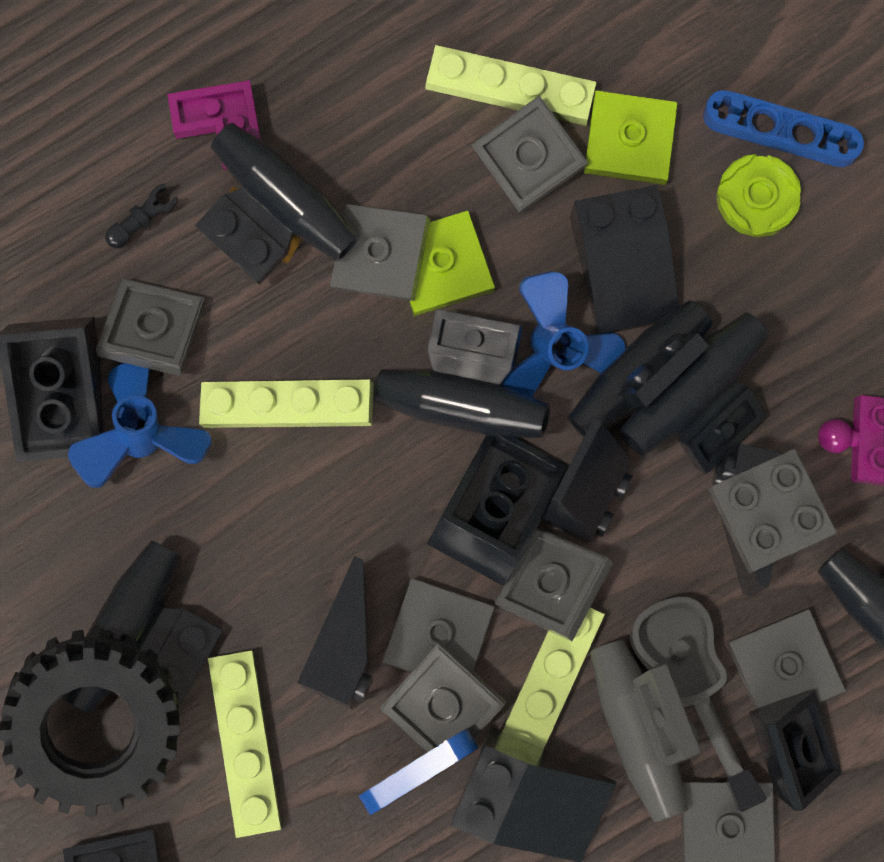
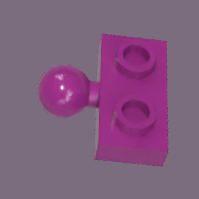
(865, 439)

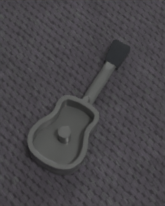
(683, 638)

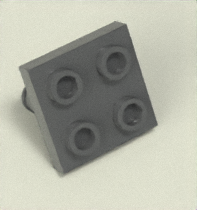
(772, 511)

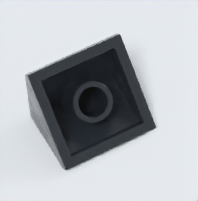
(796, 748)

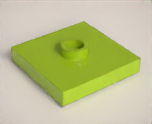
(630, 137)
(451, 265)

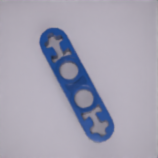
(784, 121)

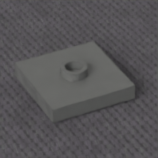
(529, 154)
(386, 254)
(150, 327)
(554, 584)
(432, 617)
(785, 661)
(442, 700)
(720, 832)

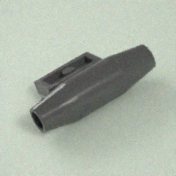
(646, 727)

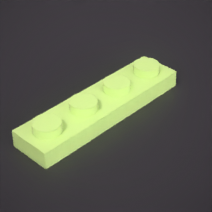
(509, 84)
(286, 403)
(550, 683)
(244, 744)

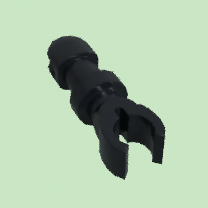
(140, 217)

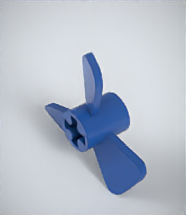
(547, 300)
(100, 455)

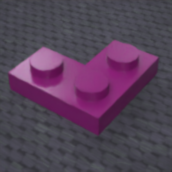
(212, 109)

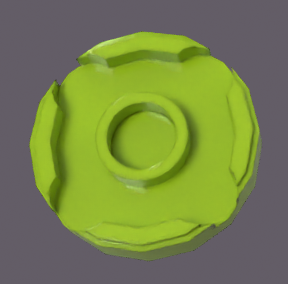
(758, 195)

